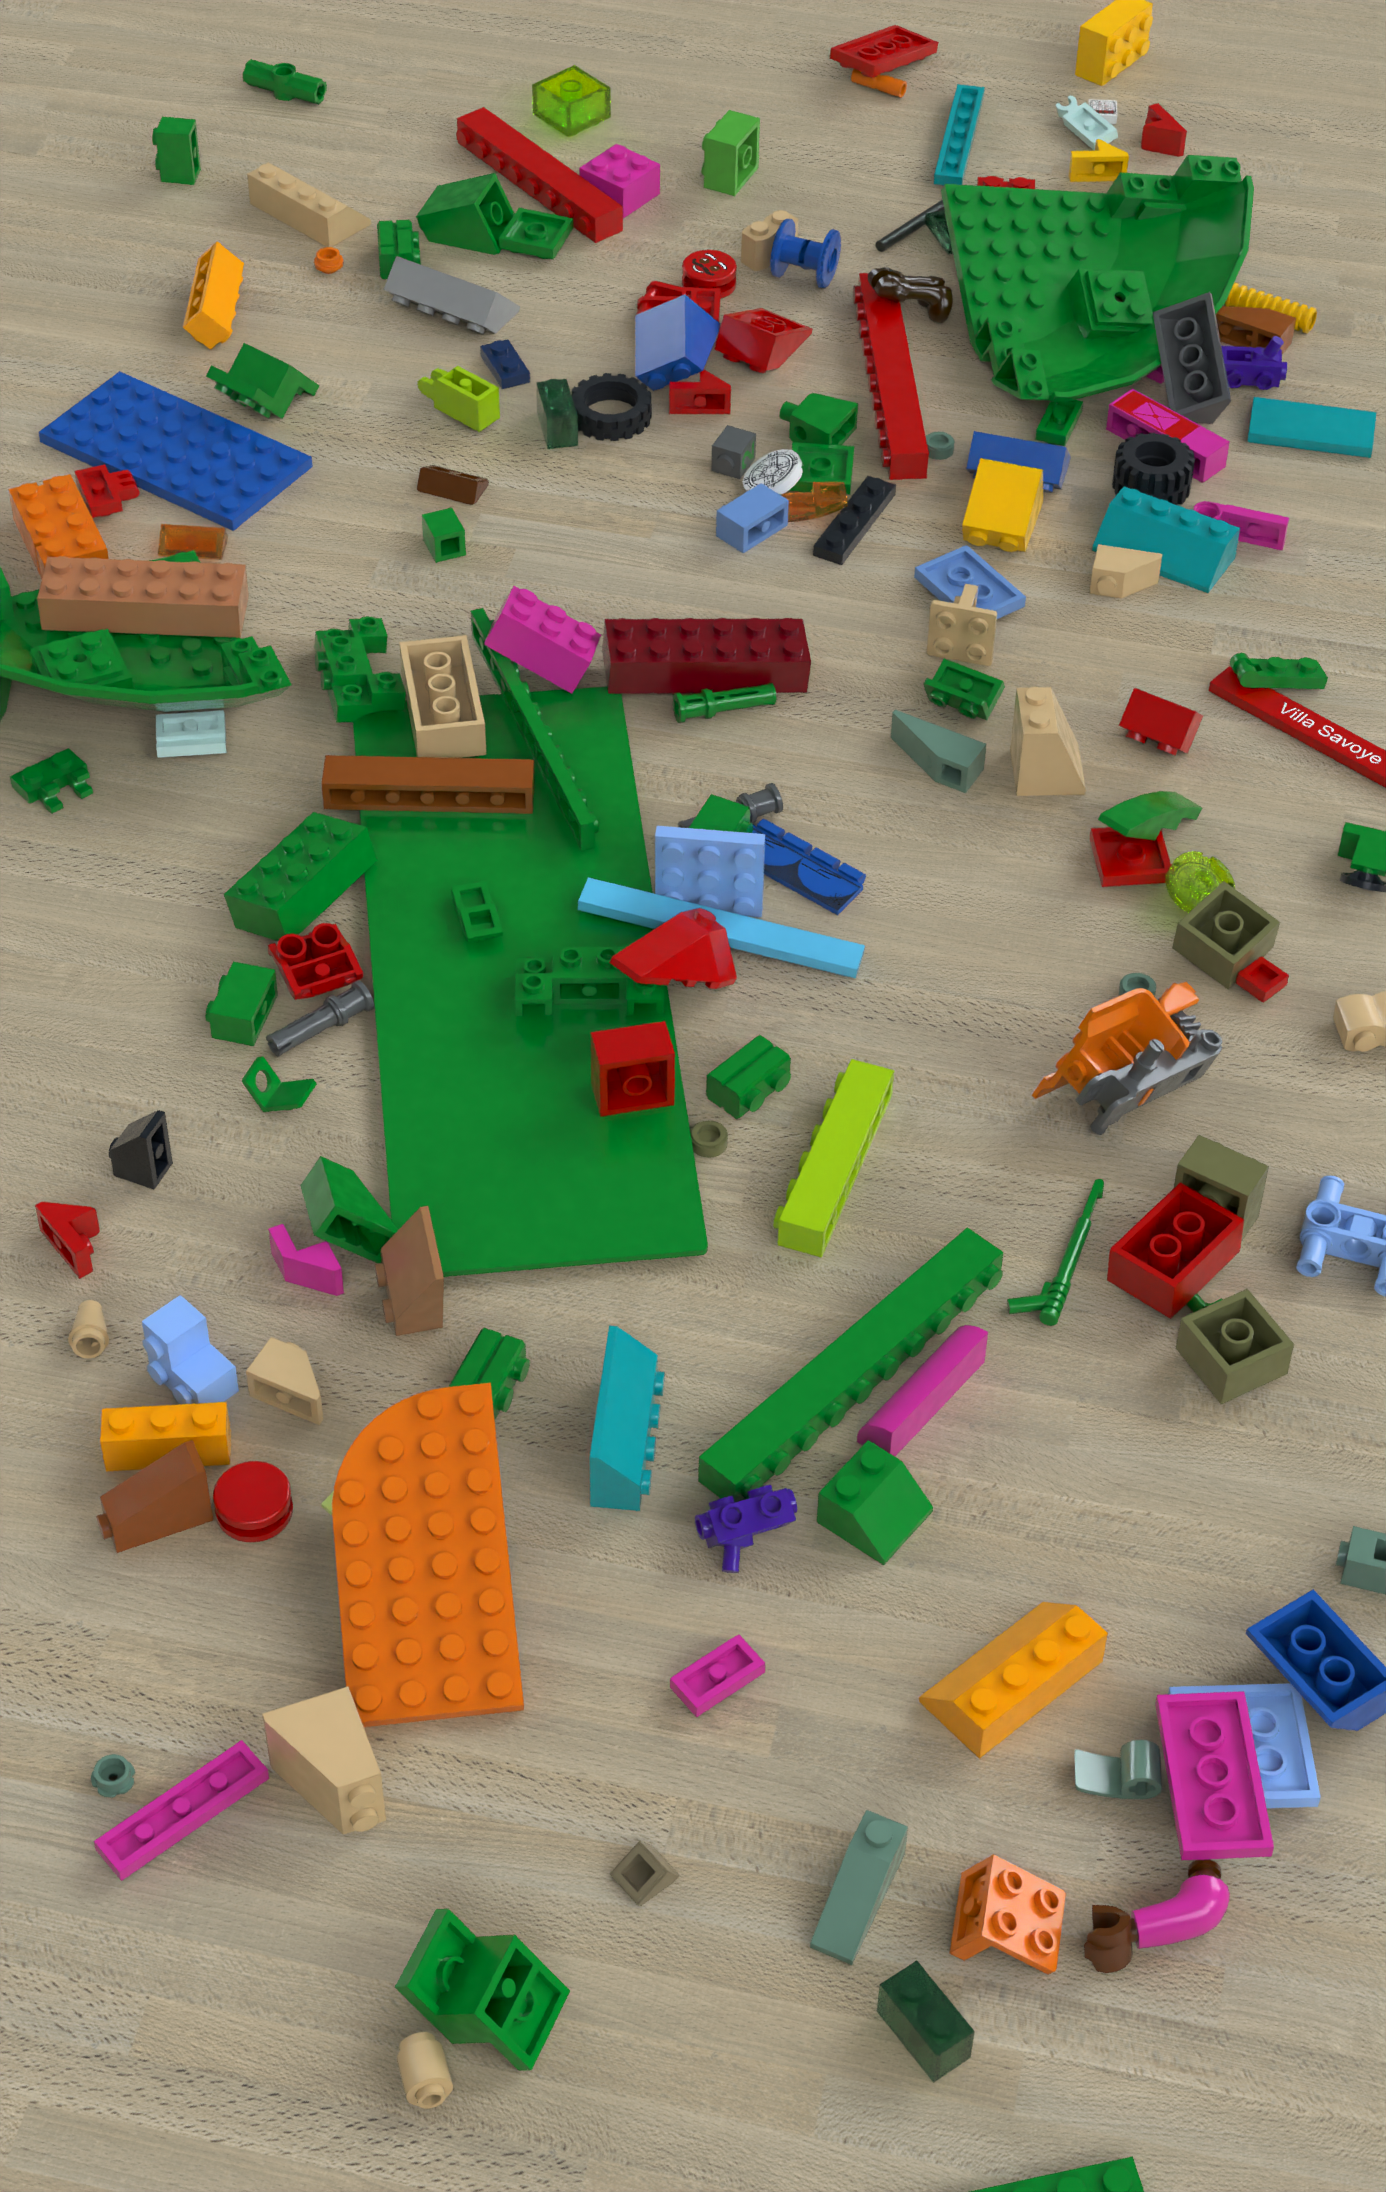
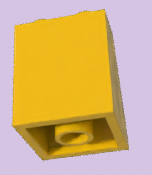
(1003, 505)

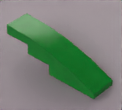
(1149, 813)

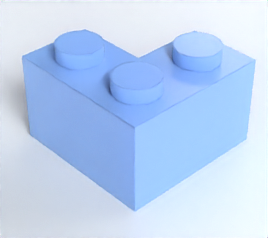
(184, 1357)

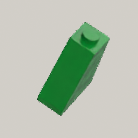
(345, 1210)

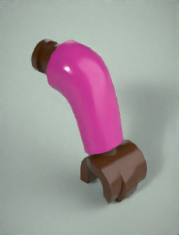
(1189, 1914)

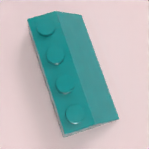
(1192, 545)
(624, 1423)

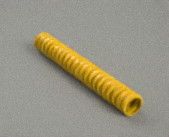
(1250, 298)

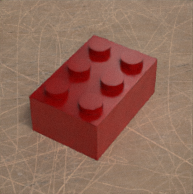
(1175, 1250)

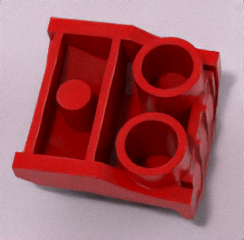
(315, 961)

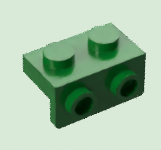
(964, 689)

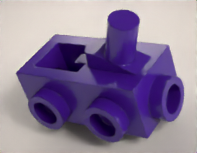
(1255, 365)
(735, 1523)

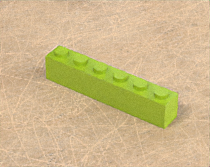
(834, 1158)

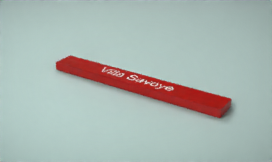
(1304, 725)

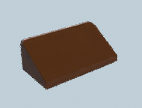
(451, 484)

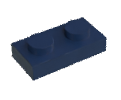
(505, 364)

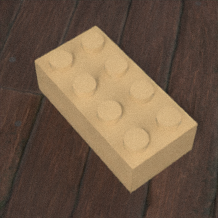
(443, 698)

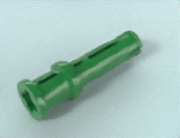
(709, 703)

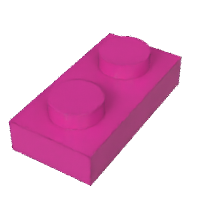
(717, 1675)

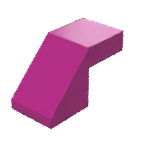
(309, 1267)

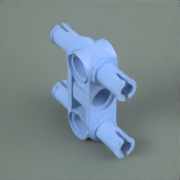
(1341, 1233)

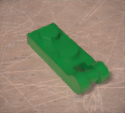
(1278, 672)

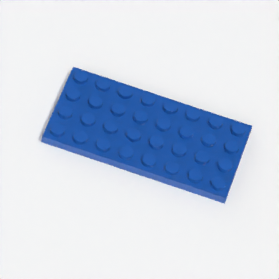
(177, 450)

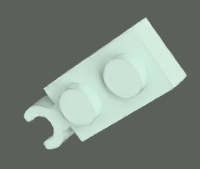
(1086, 122)

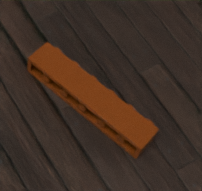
(428, 784)

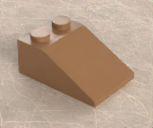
(412, 1277)

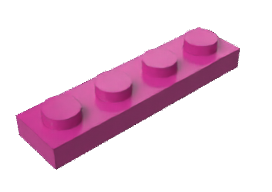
(181, 1810)

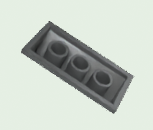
(1192, 359)

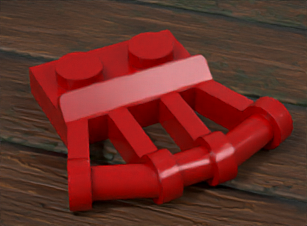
(660, 293)

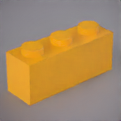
(143, 1434)

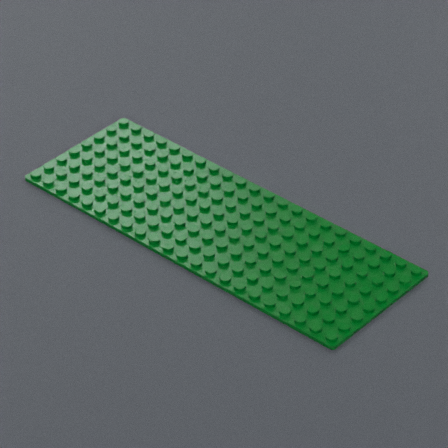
(499, 1109)

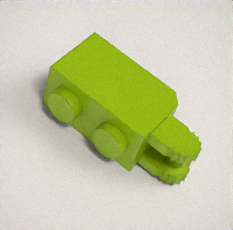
(463, 396)

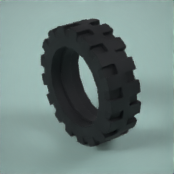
(612, 388)

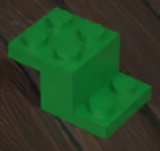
(261, 382)
(483, 1989)

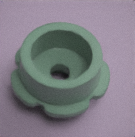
(112, 1766)

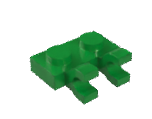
(48, 776)

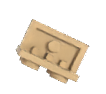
(961, 629)

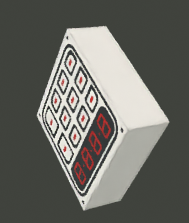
(1106, 109)

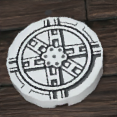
(776, 470)

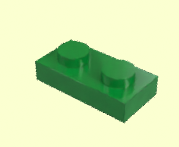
(1059, 422)

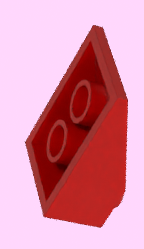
(759, 338)

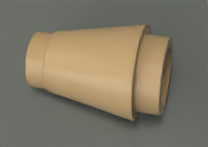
(89, 1330)

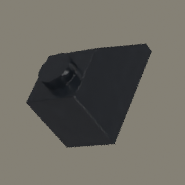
(142, 1151)

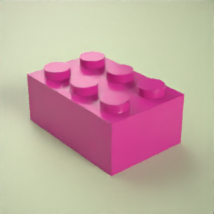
(543, 639)

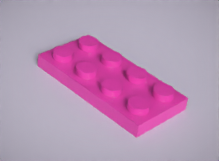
(1213, 1776)

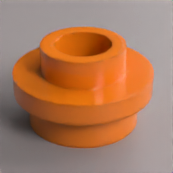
(328, 260)

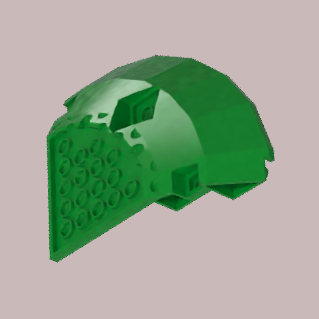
(1047, 266)
(134, 668)

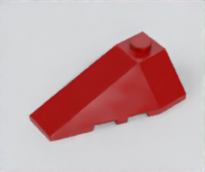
(681, 949)

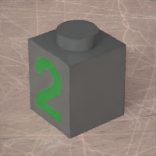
(733, 452)

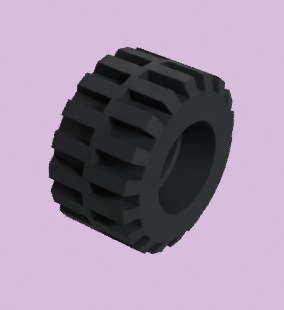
(1155, 467)

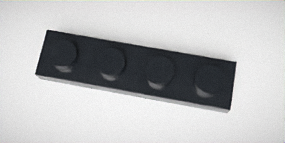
(854, 520)

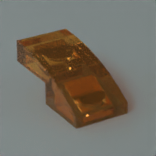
(822, 501)

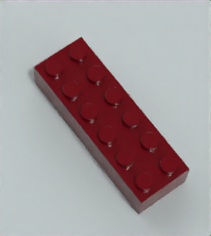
(704, 654)

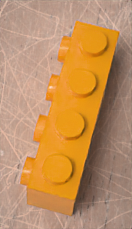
(214, 296)

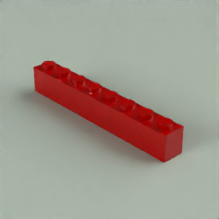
(540, 174)

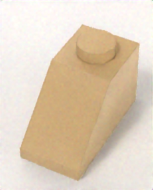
(1123, 571)
(285, 1380)

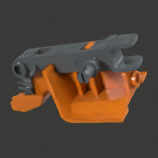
(1134, 1052)

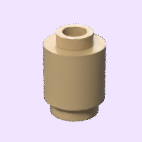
(424, 2070)

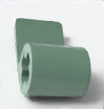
(1130, 1776)

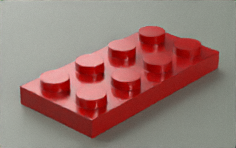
(883, 50)

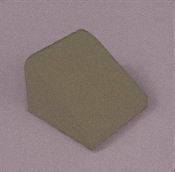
(644, 1873)

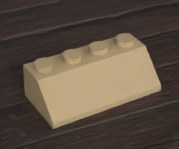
(303, 206)

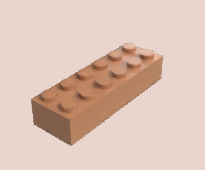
(143, 597)

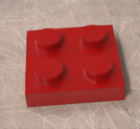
(1128, 859)

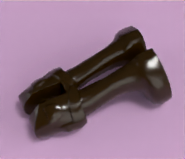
(927, 290)

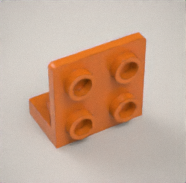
(1010, 1912)

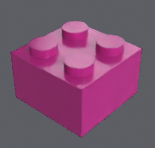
(624, 177)

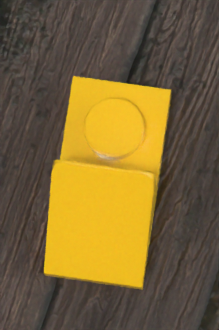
(1098, 165)

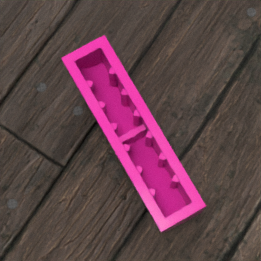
(926, 1390)

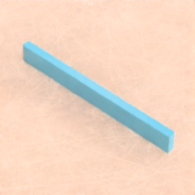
(742, 931)

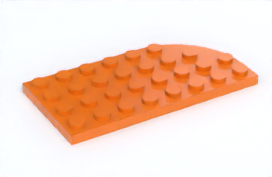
(426, 1563)

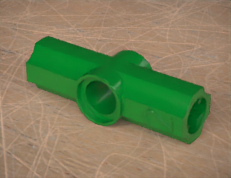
(284, 81)

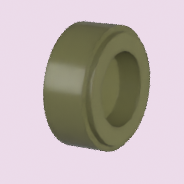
(709, 1138)

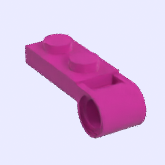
(1255, 526)

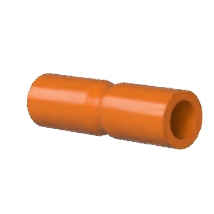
(882, 82)

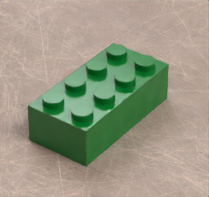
(300, 877)

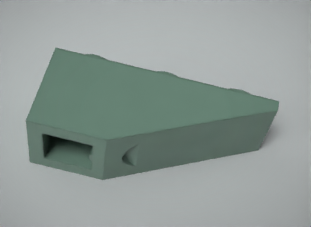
(941, 753)

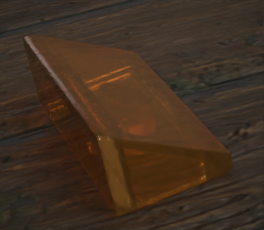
(205, 541)

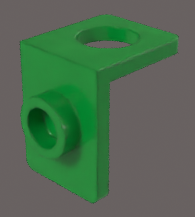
(277, 1094)

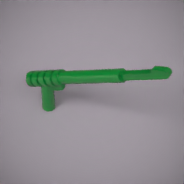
(1054, 1294)

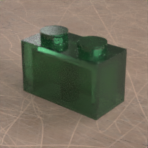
(557, 413)
(925, 2021)

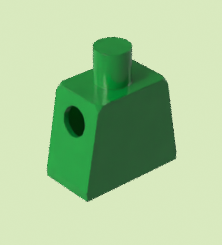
(820, 419)

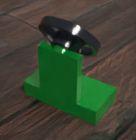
(1368, 855)

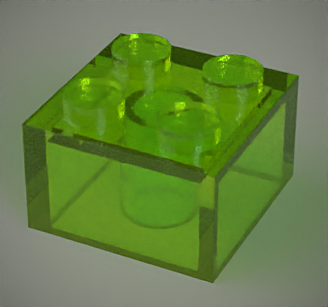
(571, 101)

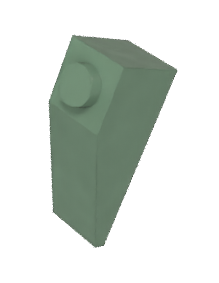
(860, 1886)

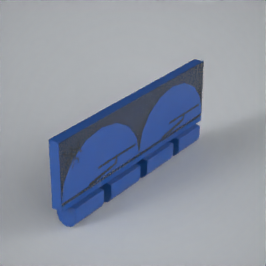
(811, 875)

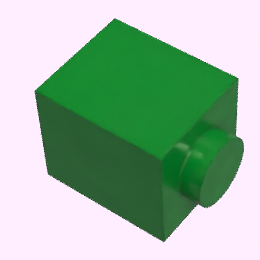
(443, 535)

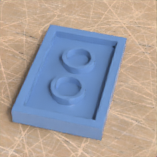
(950, 572)

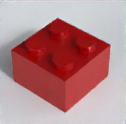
(632, 1068)

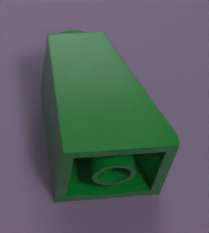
(467, 214)

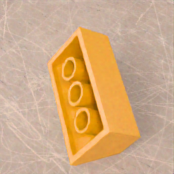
(1016, 1675)

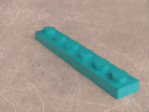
(959, 135)

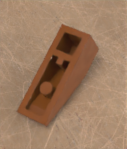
(1254, 326)

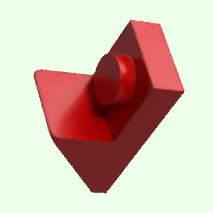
(1162, 133)
(703, 397)
(69, 1232)

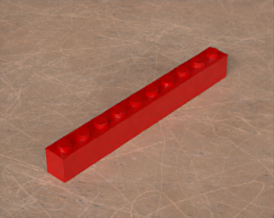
(891, 383)

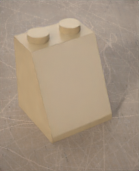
(1044, 746)
(328, 1759)

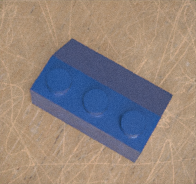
(1050, 458)
(1324, 1662)

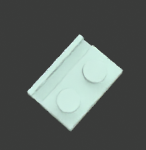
(190, 733)

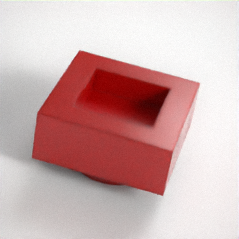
(1262, 979)

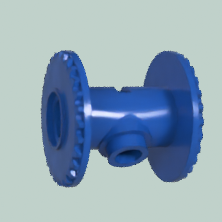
(805, 253)

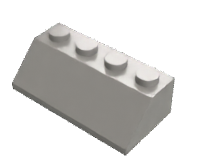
(449, 296)

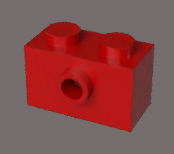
(1160, 721)

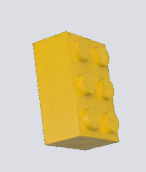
(1113, 40)

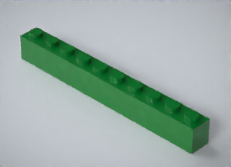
(851, 1367)

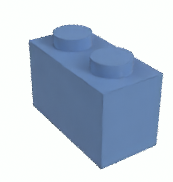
(752, 518)

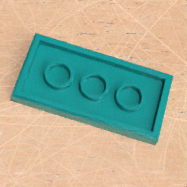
(1312, 427)

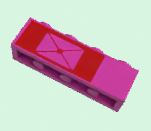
(1139, 414)

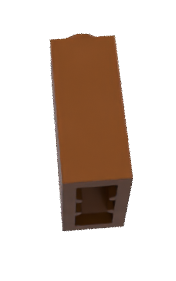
(157, 1500)

